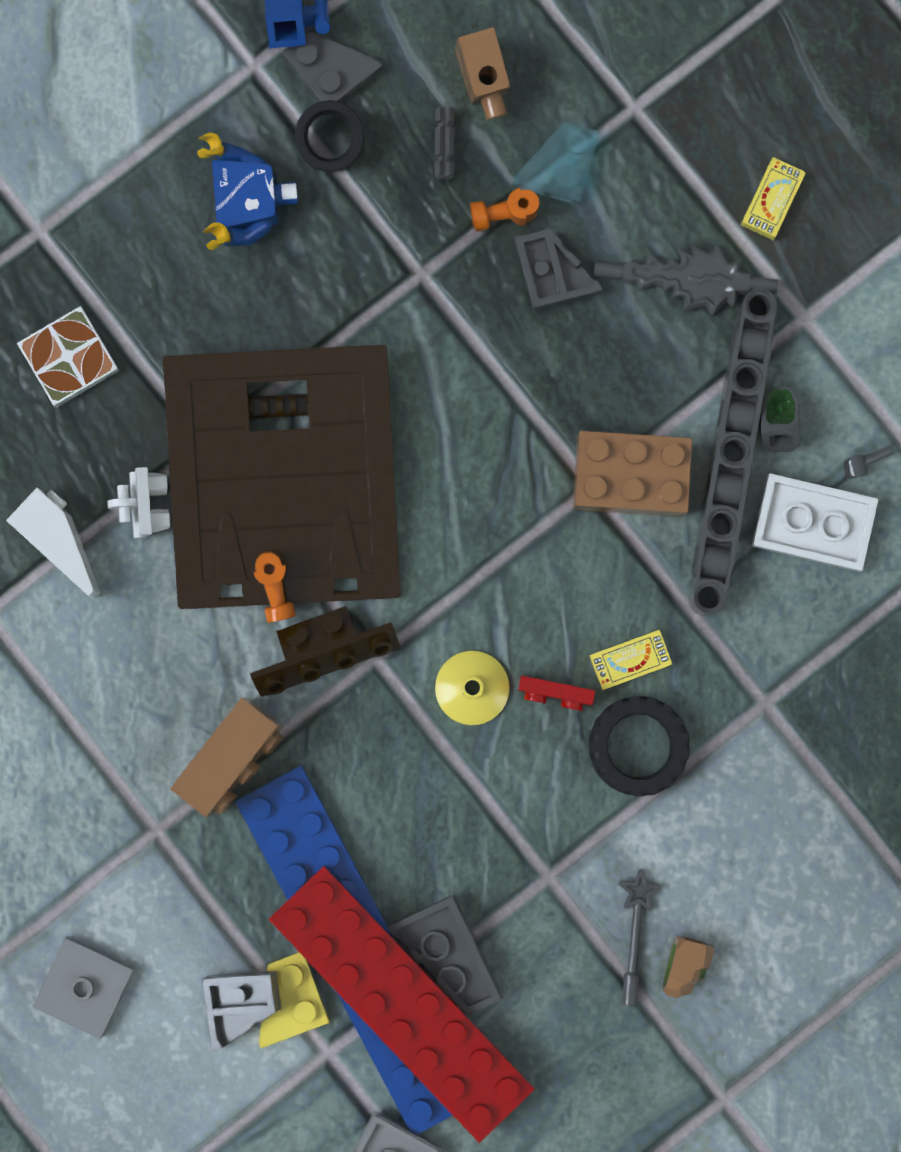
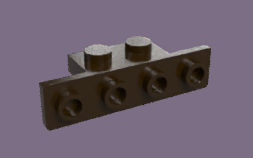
(322, 647)

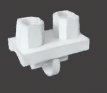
(141, 487)

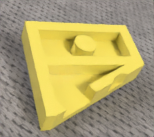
(299, 999)

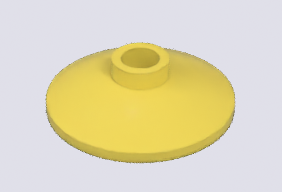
(472, 708)

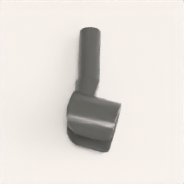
(856, 466)

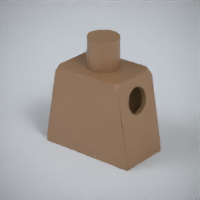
(481, 56)

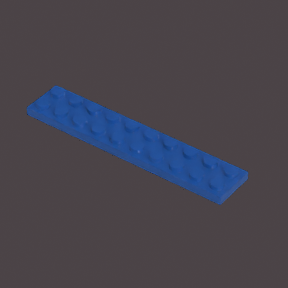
(297, 843)

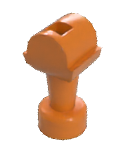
(520, 207)
(270, 573)

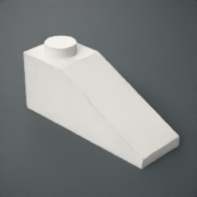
(55, 536)

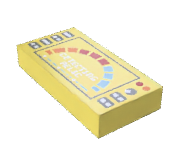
(773, 198)
(630, 660)

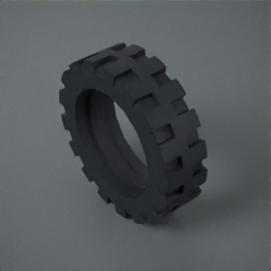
(675, 729)

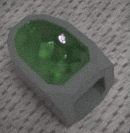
(780, 420)

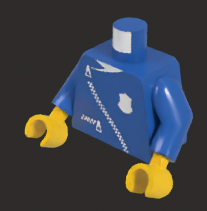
(243, 194)

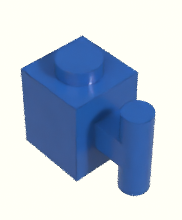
(288, 20)

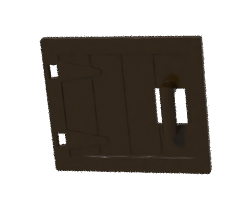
(306, 493)

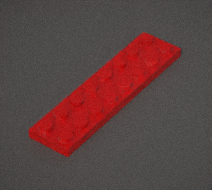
(401, 1004)

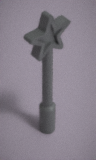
(638, 896)

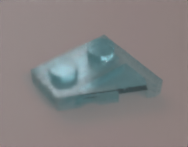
(560, 164)

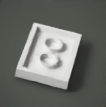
(814, 522)

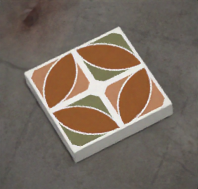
(68, 357)

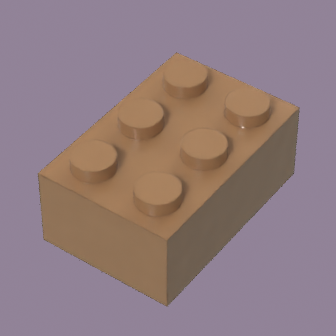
(632, 474)
(228, 758)

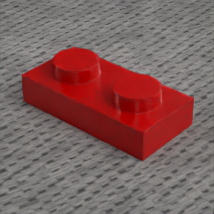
(571, 696)

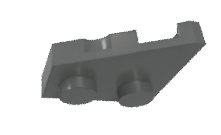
(330, 68)

